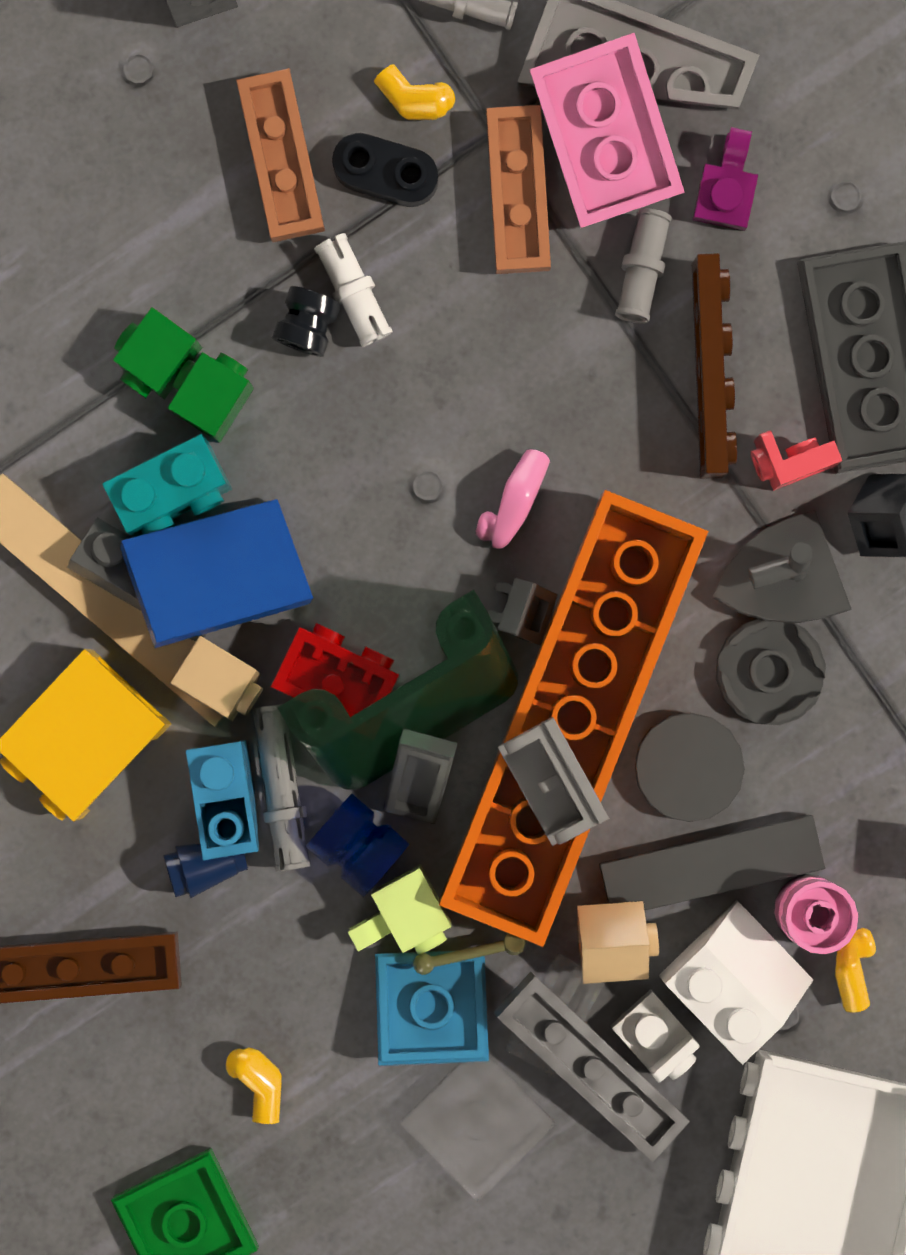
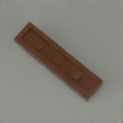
(712, 343)
(89, 967)

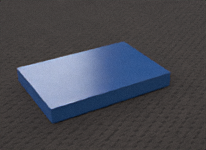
(215, 572)

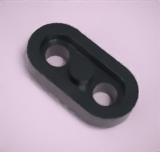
(383, 172)

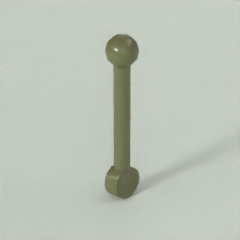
(511, 944)

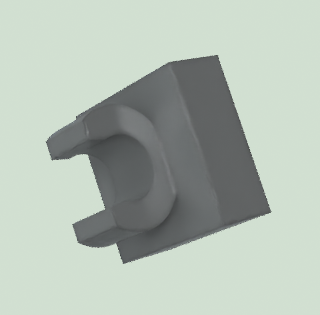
(525, 611)

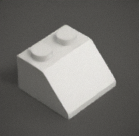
(738, 981)

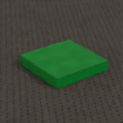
(186, 1212)

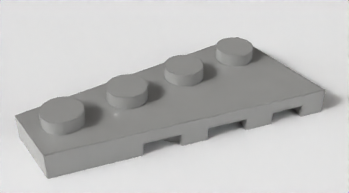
(678, 60)

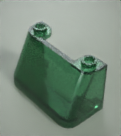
(436, 703)

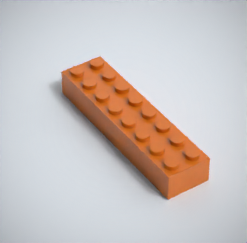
(592, 684)

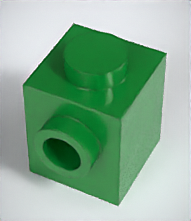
(154, 354)
(211, 393)

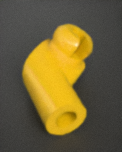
(415, 101)
(850, 973)
(261, 1078)

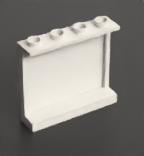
(813, 1164)

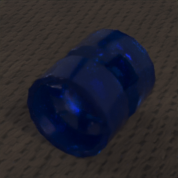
(357, 845)

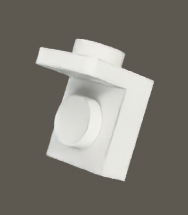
(657, 1037)

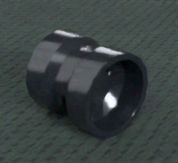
(306, 321)

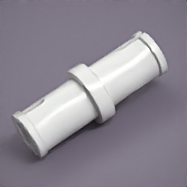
(353, 289)

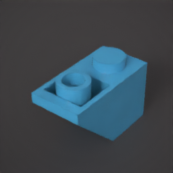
(224, 799)

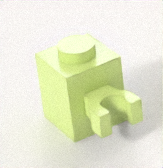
(408, 911)

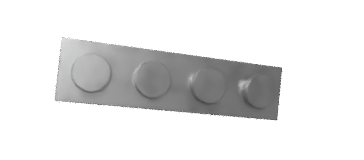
(591, 1066)

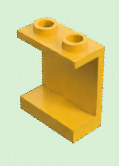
(80, 735)

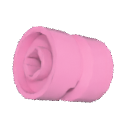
(816, 914)

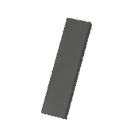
(715, 864)

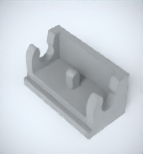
(553, 782)

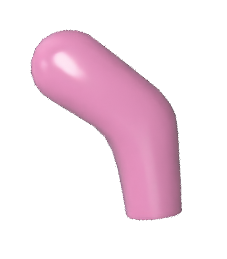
(515, 501)

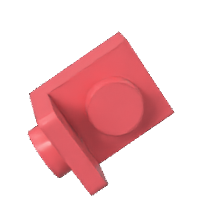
(803, 460)

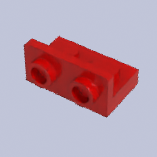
(321, 663)

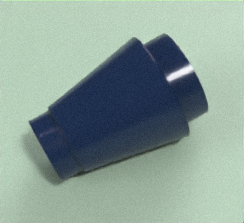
(194, 875)

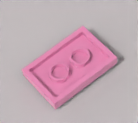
(607, 130)

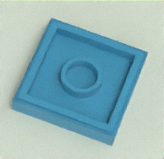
(430, 1015)

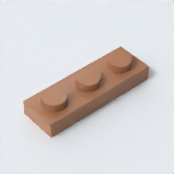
(280, 155)
(518, 189)

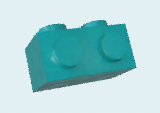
(168, 487)

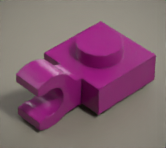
(726, 190)

